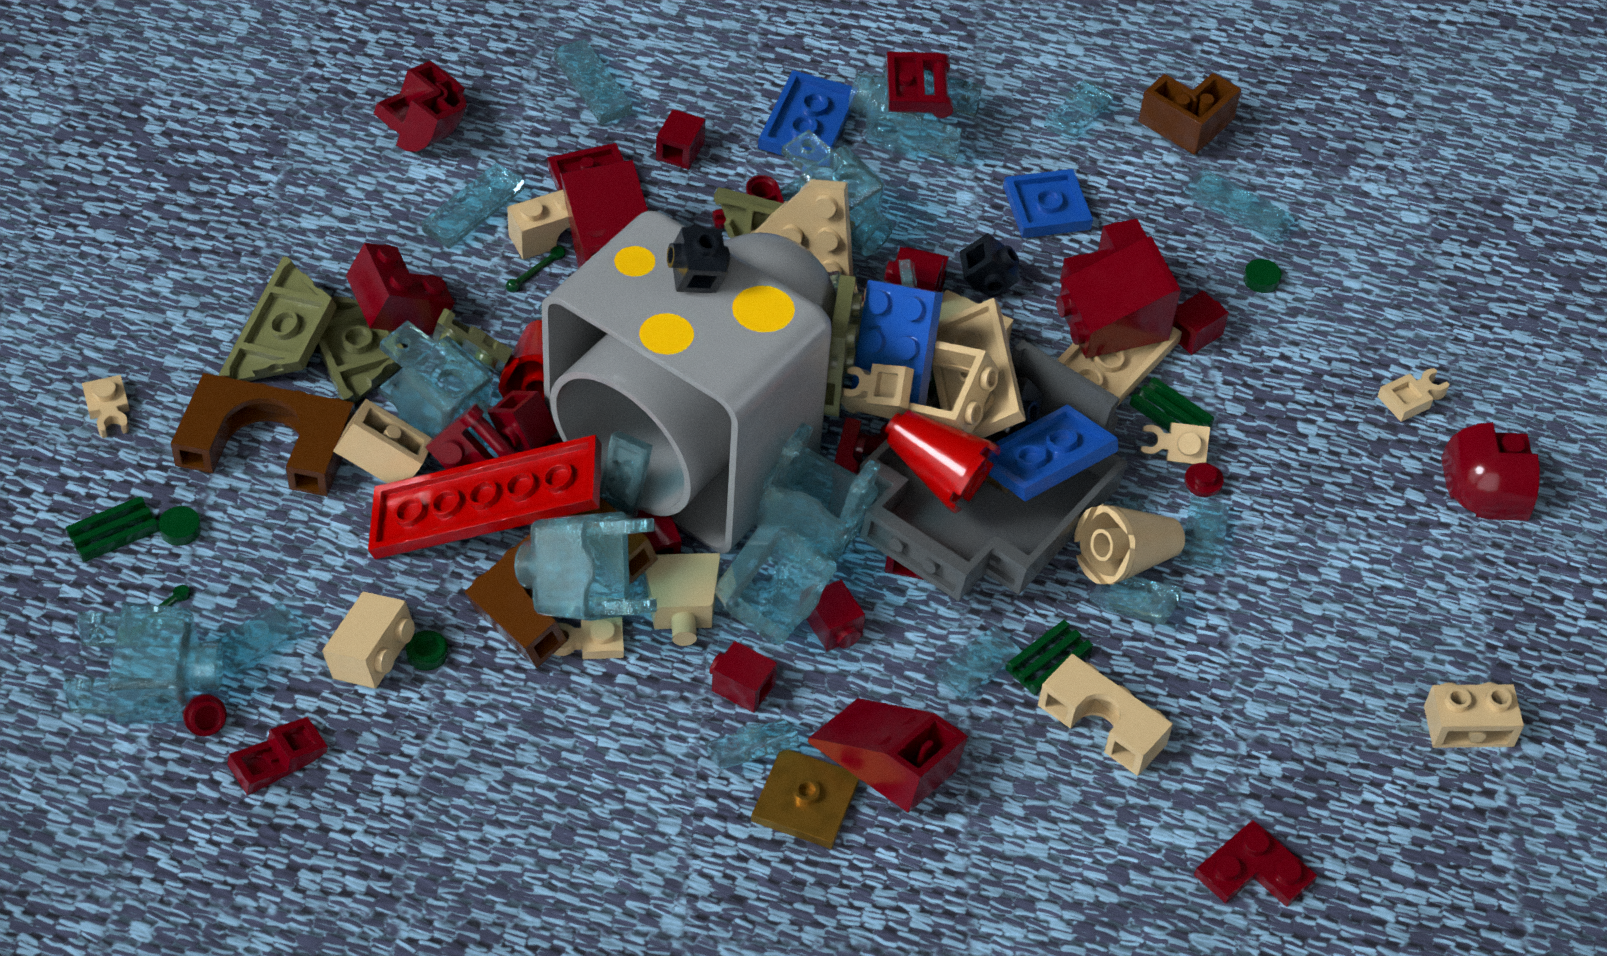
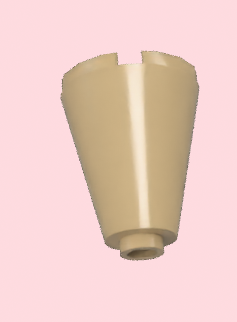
(1124, 542)

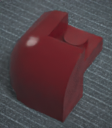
(425, 109)
(1492, 472)

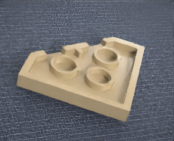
(818, 221)

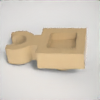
(883, 386)
(1409, 396)
(107, 402)
(1183, 442)
(595, 638)

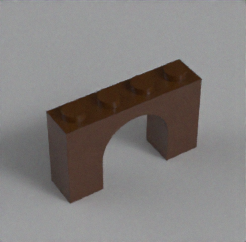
(228, 404)
(510, 606)

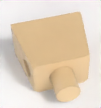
(683, 593)

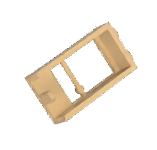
(971, 400)

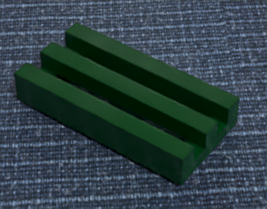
(1172, 403)
(110, 523)
(1070, 638)

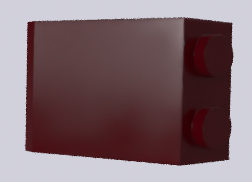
(1120, 301)

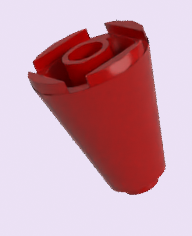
(525, 363)
(942, 456)

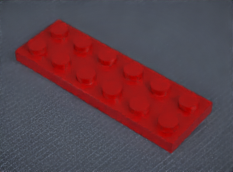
(486, 497)

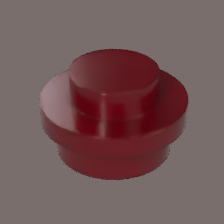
(1203, 479)
(204, 714)

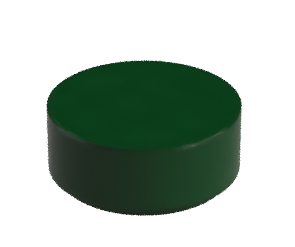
(1262, 276)
(179, 525)
(427, 650)

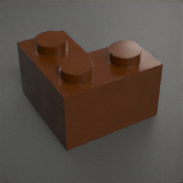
(1189, 115)

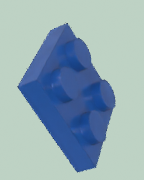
(1047, 203)

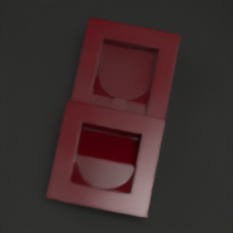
(284, 752)

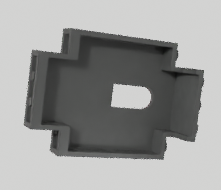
(993, 530)

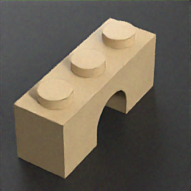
(537, 223)
(1082, 691)

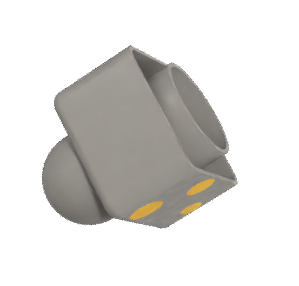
(692, 373)

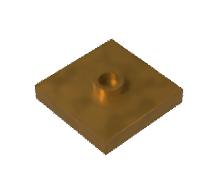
(805, 798)

